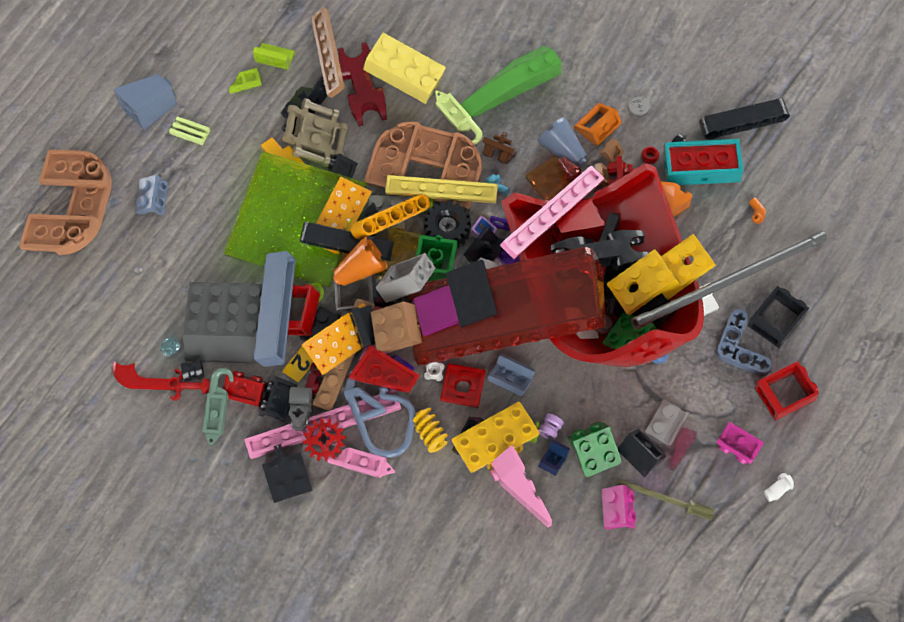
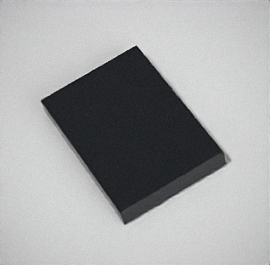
(472, 293)

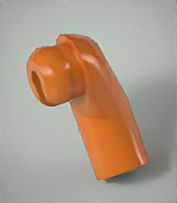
(759, 211)

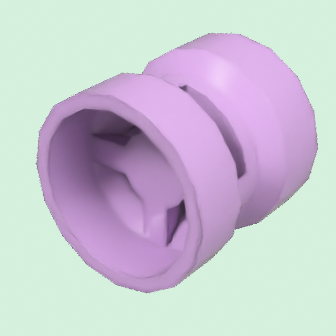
(550, 427)

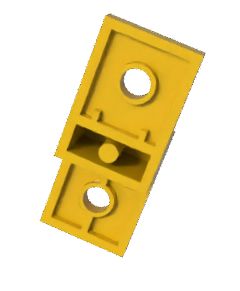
(661, 274)

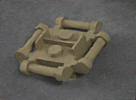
(313, 133)

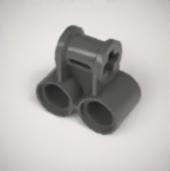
(300, 407)

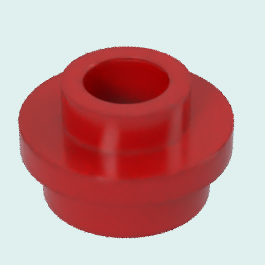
(650, 151)

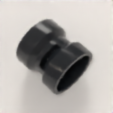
(192, 370)

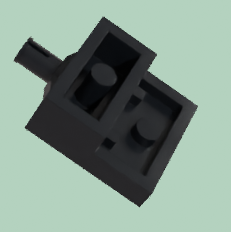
(286, 475)

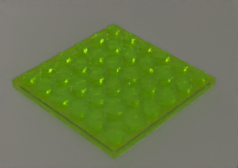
(273, 214)

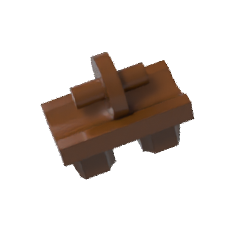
(505, 151)

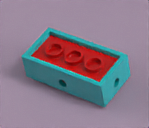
(703, 162)

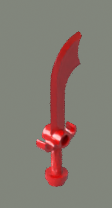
(128, 377)

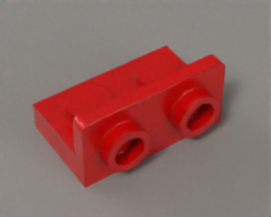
(245, 388)

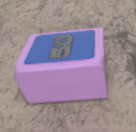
(480, 224)

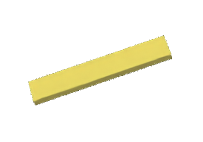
(442, 189)

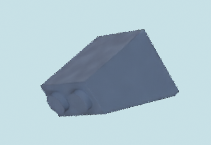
(146, 99)

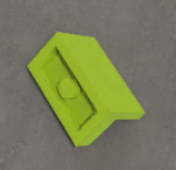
(273, 56)

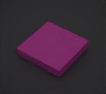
(436, 310)

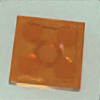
(547, 179)

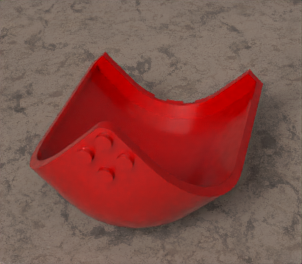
(643, 208)

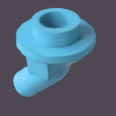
(495, 179)

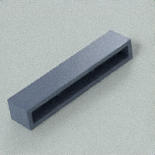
(274, 309)

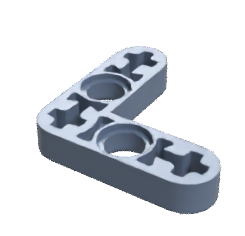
(732, 346)

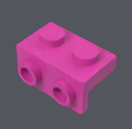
(740, 443)
(618, 507)

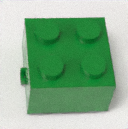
(440, 252)

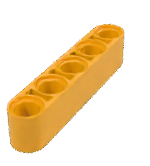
(390, 216)

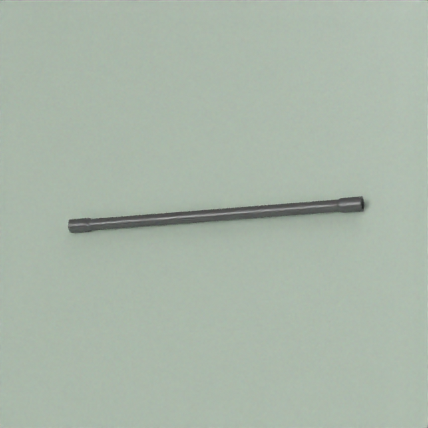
(648, 317)

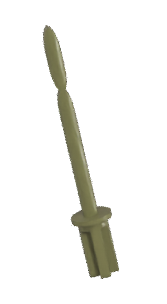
(692, 507)

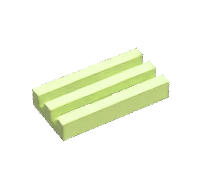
(176, 125)

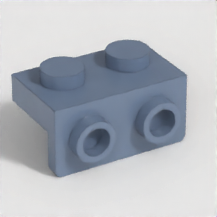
(151, 195)
(511, 375)

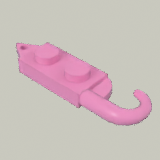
(362, 462)

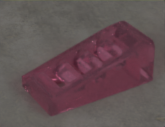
(683, 444)

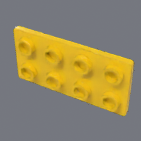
(494, 435)

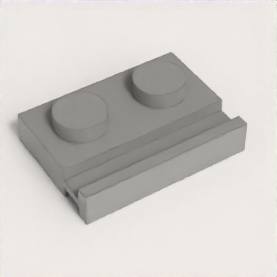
(666, 423)

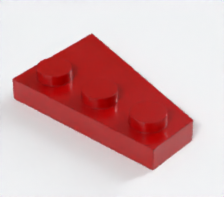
(384, 371)

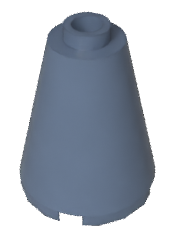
(563, 142)

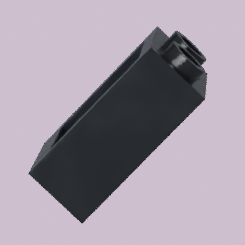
(768, 331)

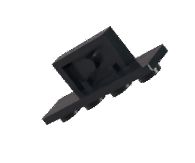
(316, 95)

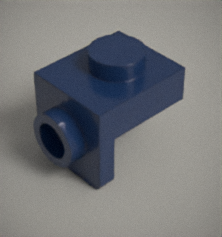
(554, 457)

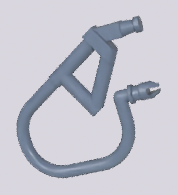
(352, 392)

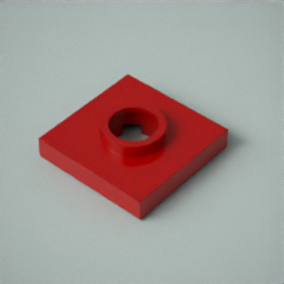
(457, 374)

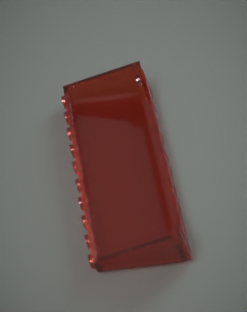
(533, 302)

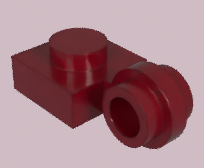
(312, 380)

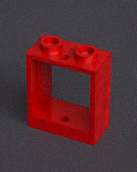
(312, 296)
(769, 398)

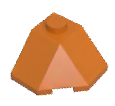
(676, 198)

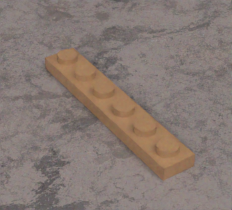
(327, 52)
(335, 378)

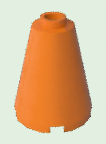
(359, 263)

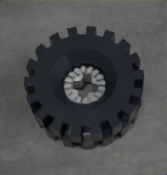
(448, 214)

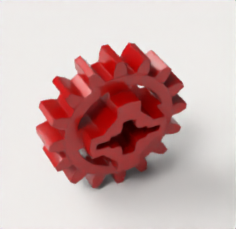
(314, 441)

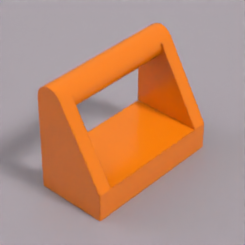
(602, 127)

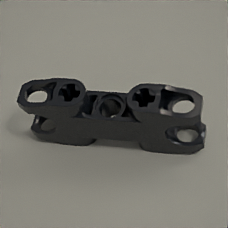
(613, 252)

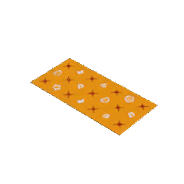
(343, 204)
(333, 344)

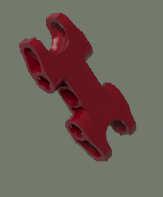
(365, 96)

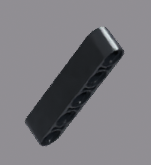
(744, 118)
(340, 240)

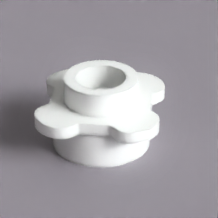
(439, 367)

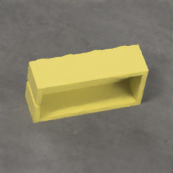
(404, 68)

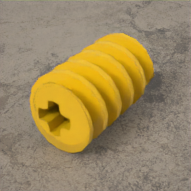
(429, 431)

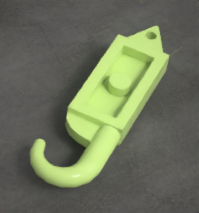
(457, 115)

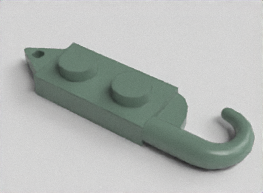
(216, 407)

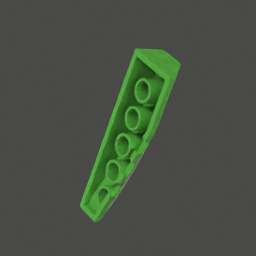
(514, 80)

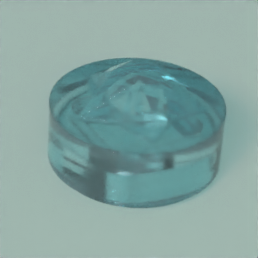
(170, 346)

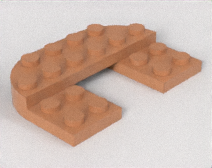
(426, 146)
(86, 208)

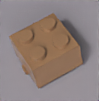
(396, 327)

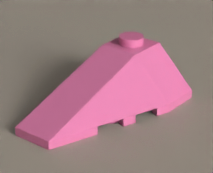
(511, 475)

